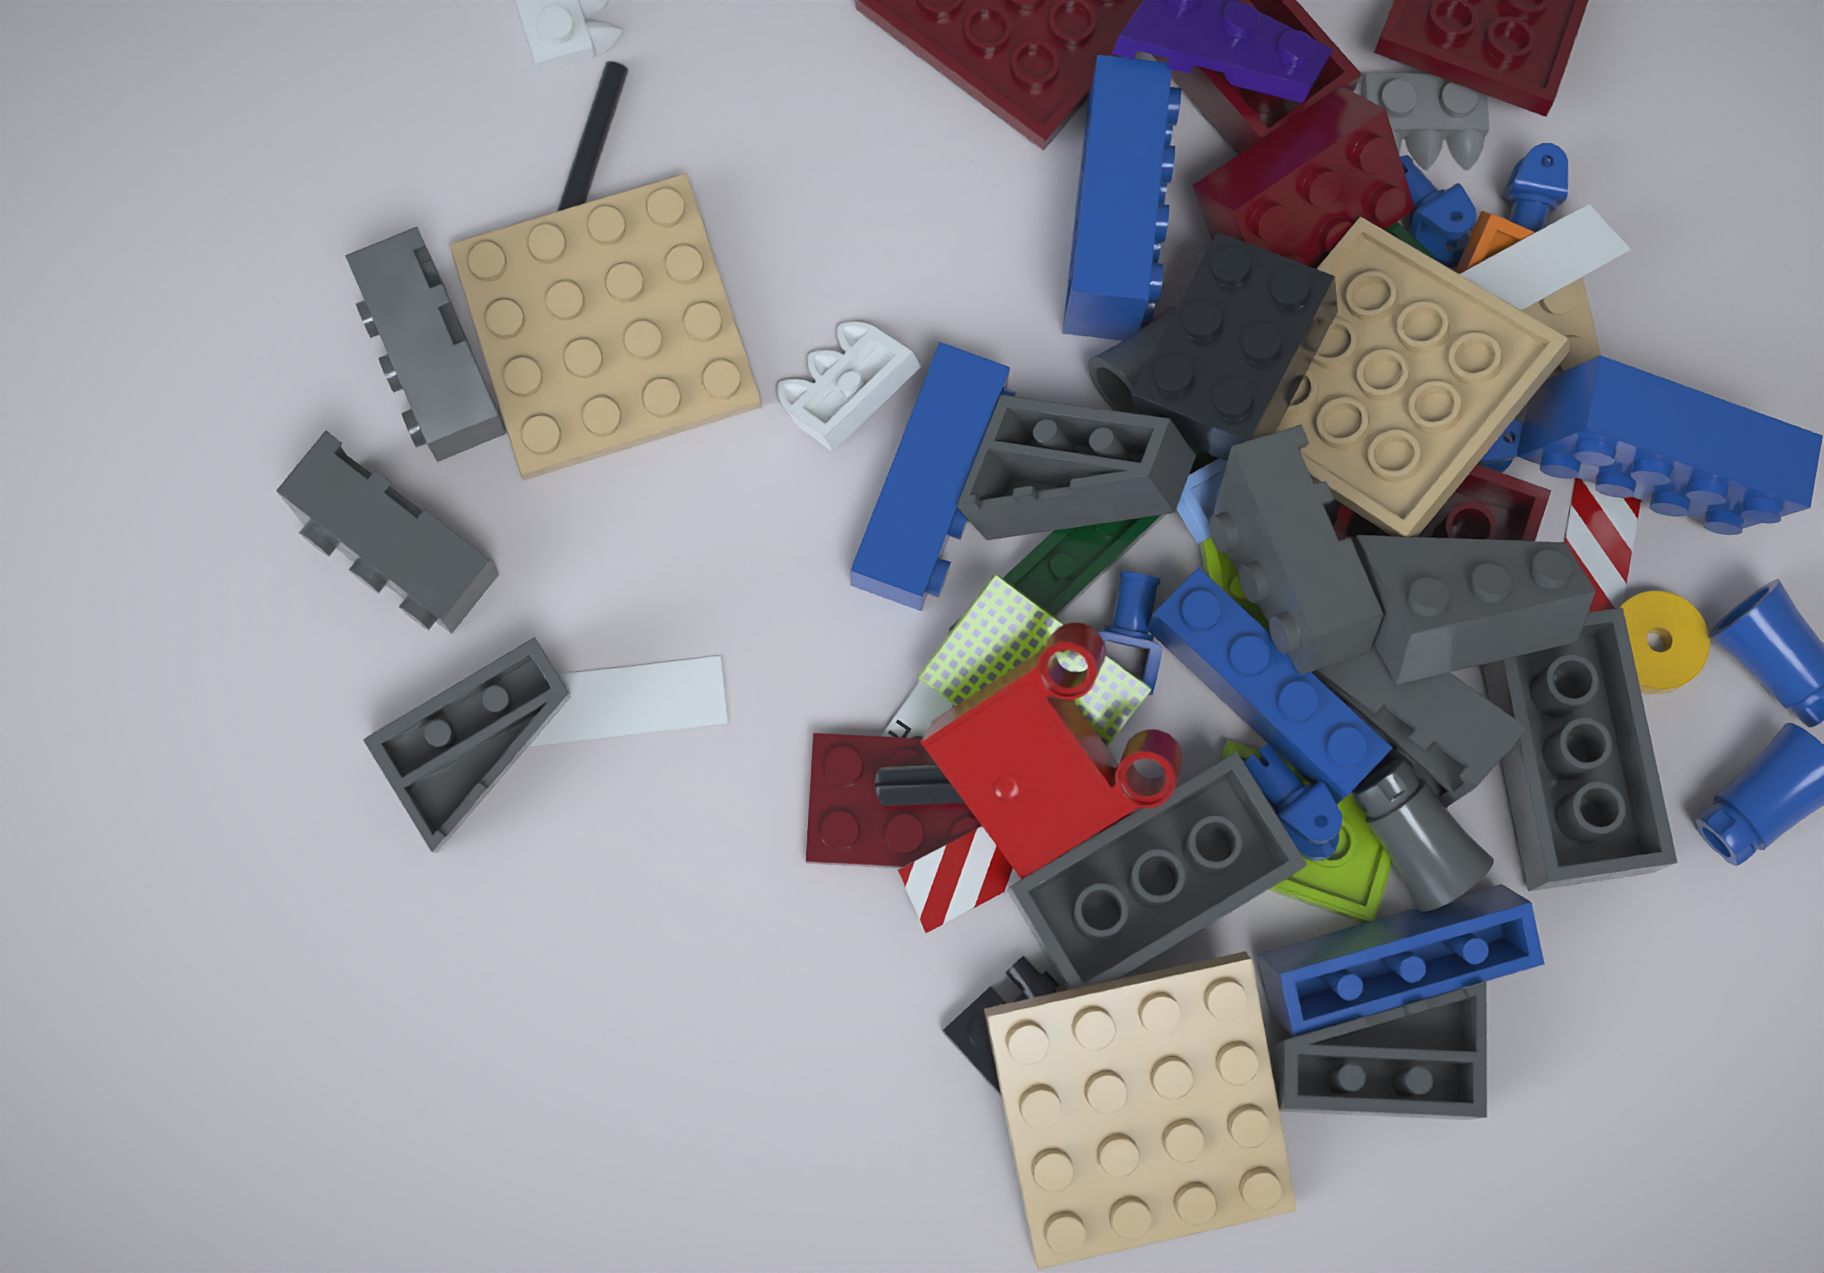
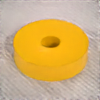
(1683, 636)

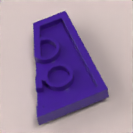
(1227, 38)

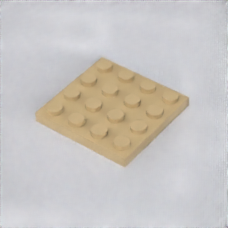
(605, 326)
(1412, 380)
(1141, 1109)

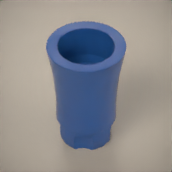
(1777, 649)
(1767, 797)

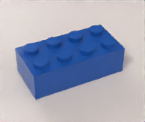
(1122, 199)
(1669, 446)

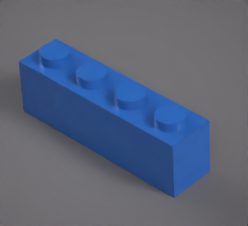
(929, 471)
(1264, 687)
(1400, 959)

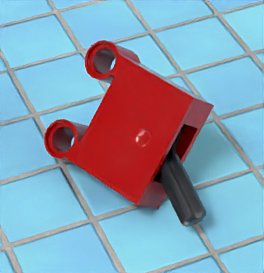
(1033, 759)

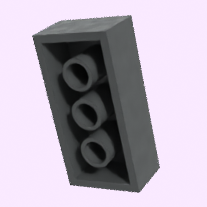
(1586, 766)
(1157, 877)

